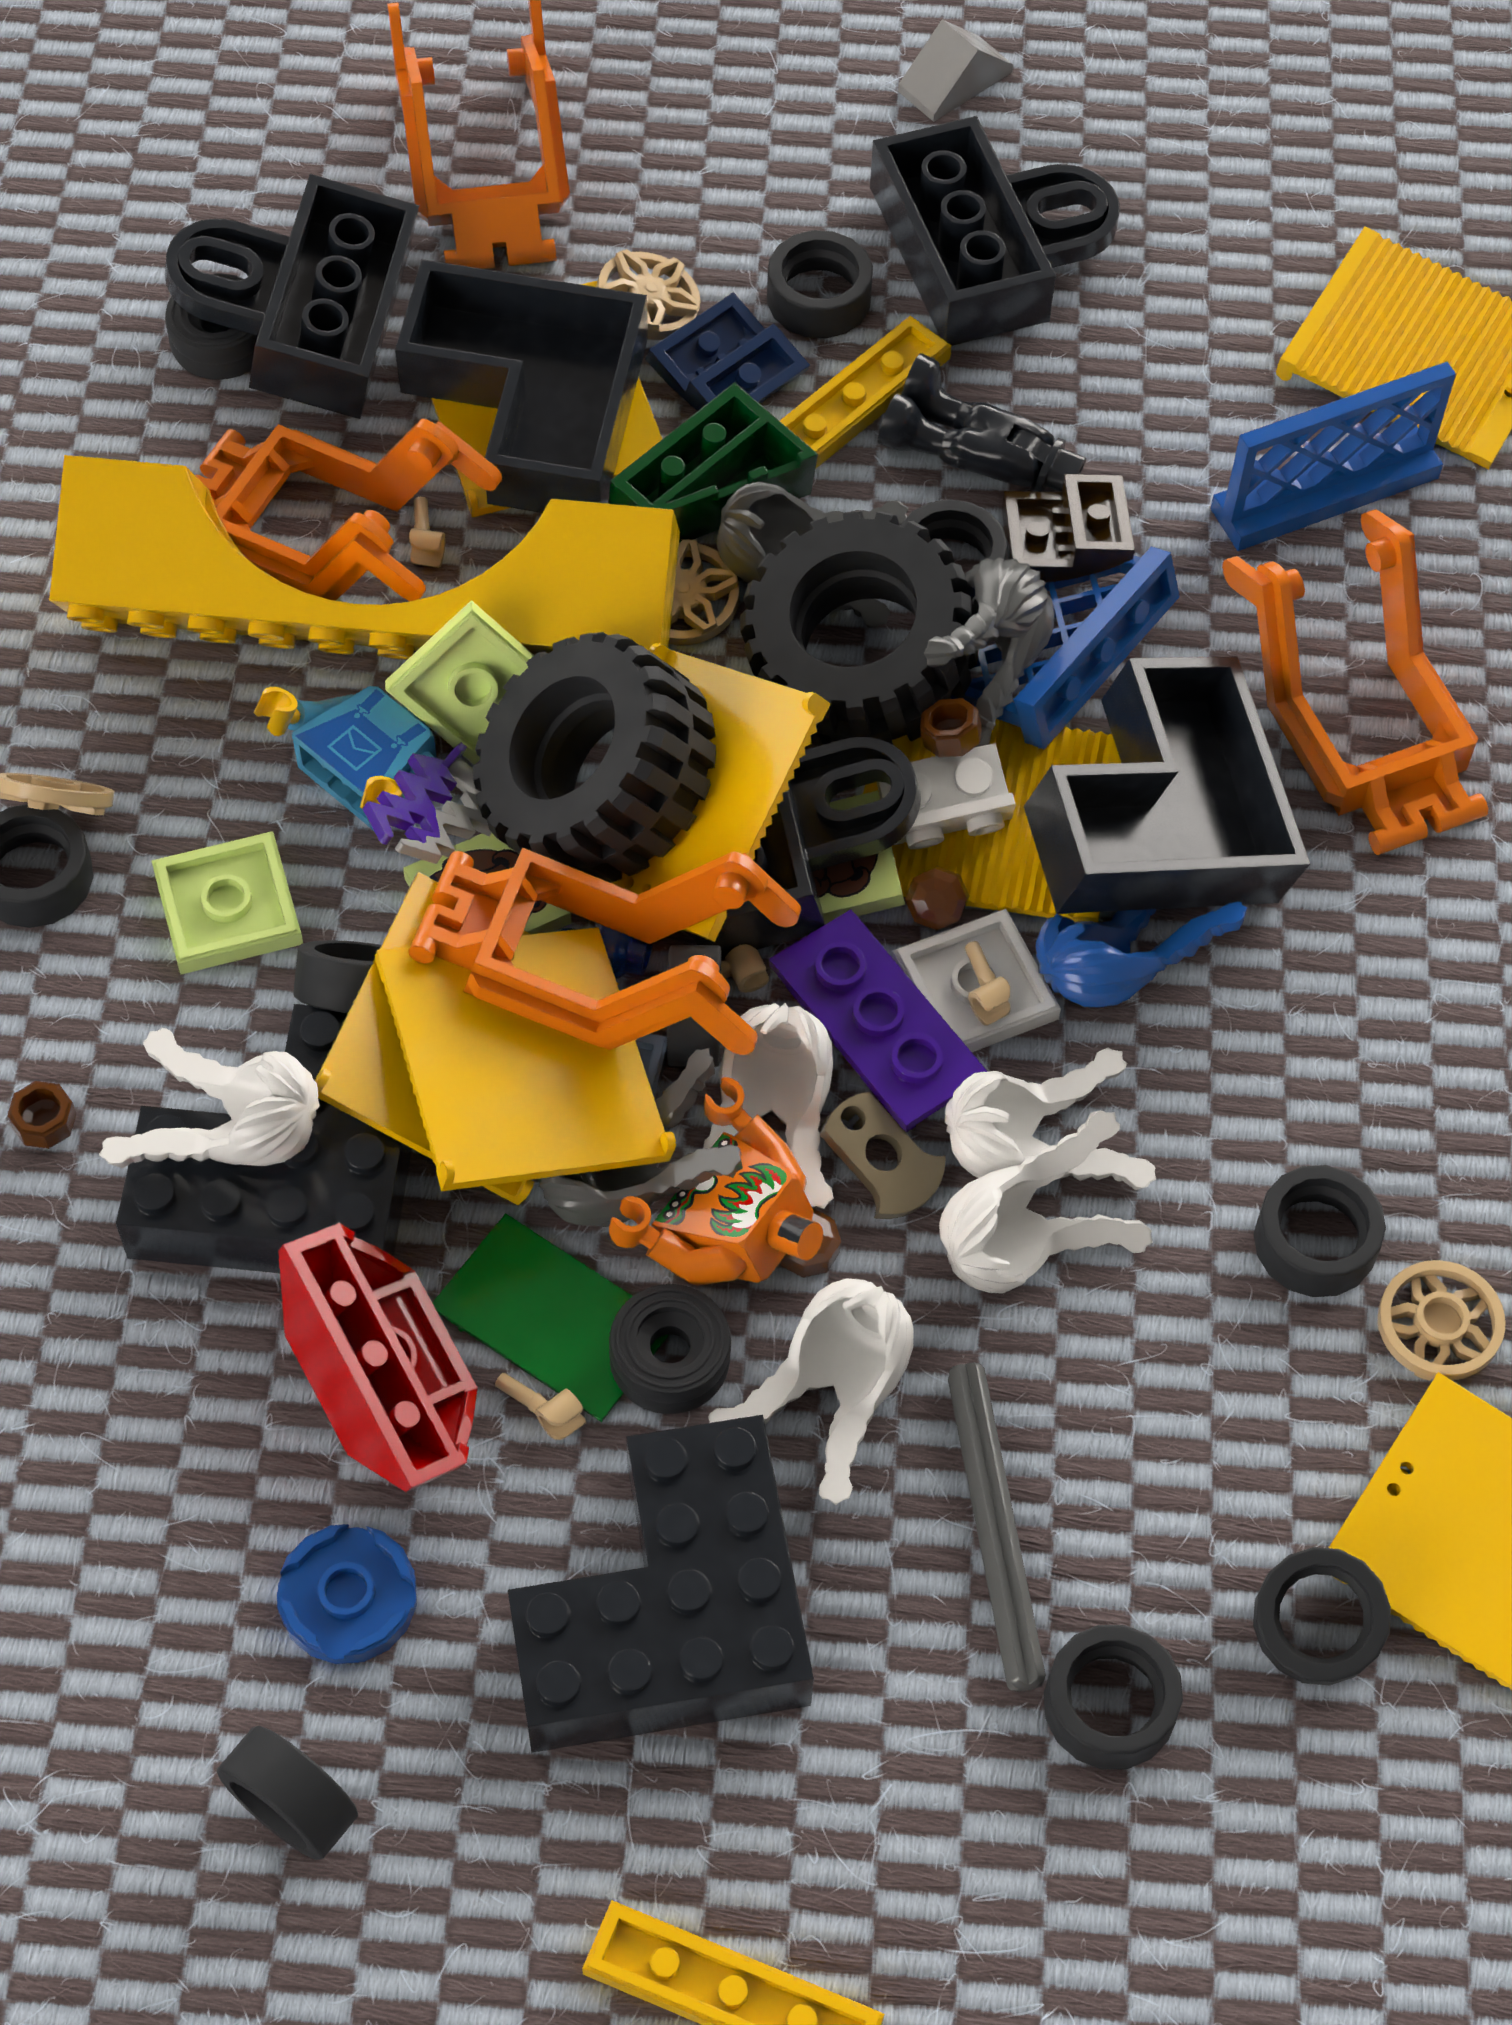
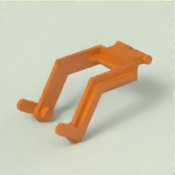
(495, 213)
(248, 478)
(1399, 787)
(483, 916)

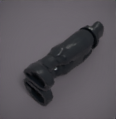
(983, 435)

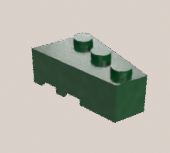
(712, 457)

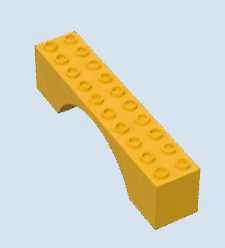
(154, 555)

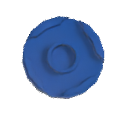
(346, 1594)

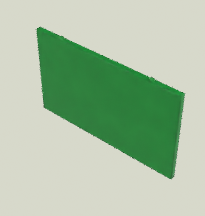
(540, 1312)

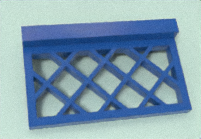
(1357, 472)
(1089, 648)

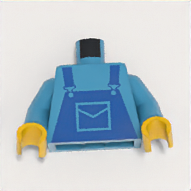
(349, 741)

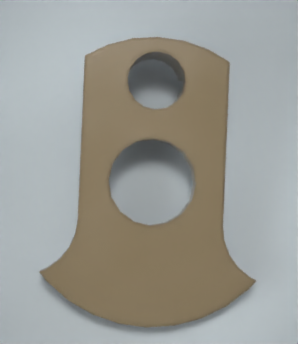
(896, 1190)

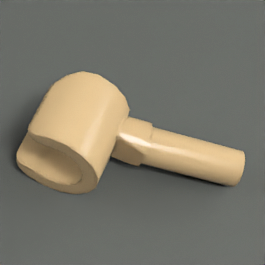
(427, 545)
(746, 968)
(992, 998)
(557, 1416)

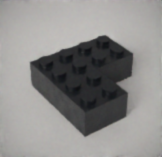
(544, 355)
(1186, 812)
(245, 1213)
(695, 1632)

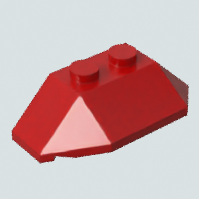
(377, 1357)

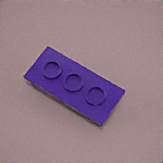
(877, 1018)

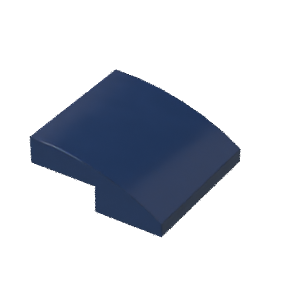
(725, 348)

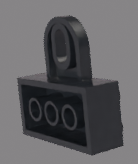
(979, 234)
(308, 296)
(814, 836)

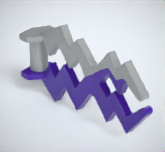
(430, 783)

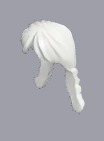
(787, 1076)
(266, 1098)
(997, 1114)
(1001, 1243)
(845, 1339)

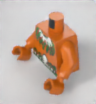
(728, 1223)

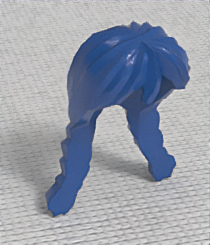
(1094, 959)

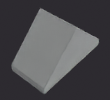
(951, 70)

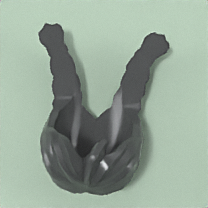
(763, 516)
(1014, 614)
(597, 1195)

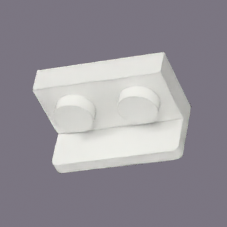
(958, 796)

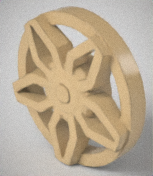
(660, 293)
(694, 596)
(51, 792)
(1441, 1320)

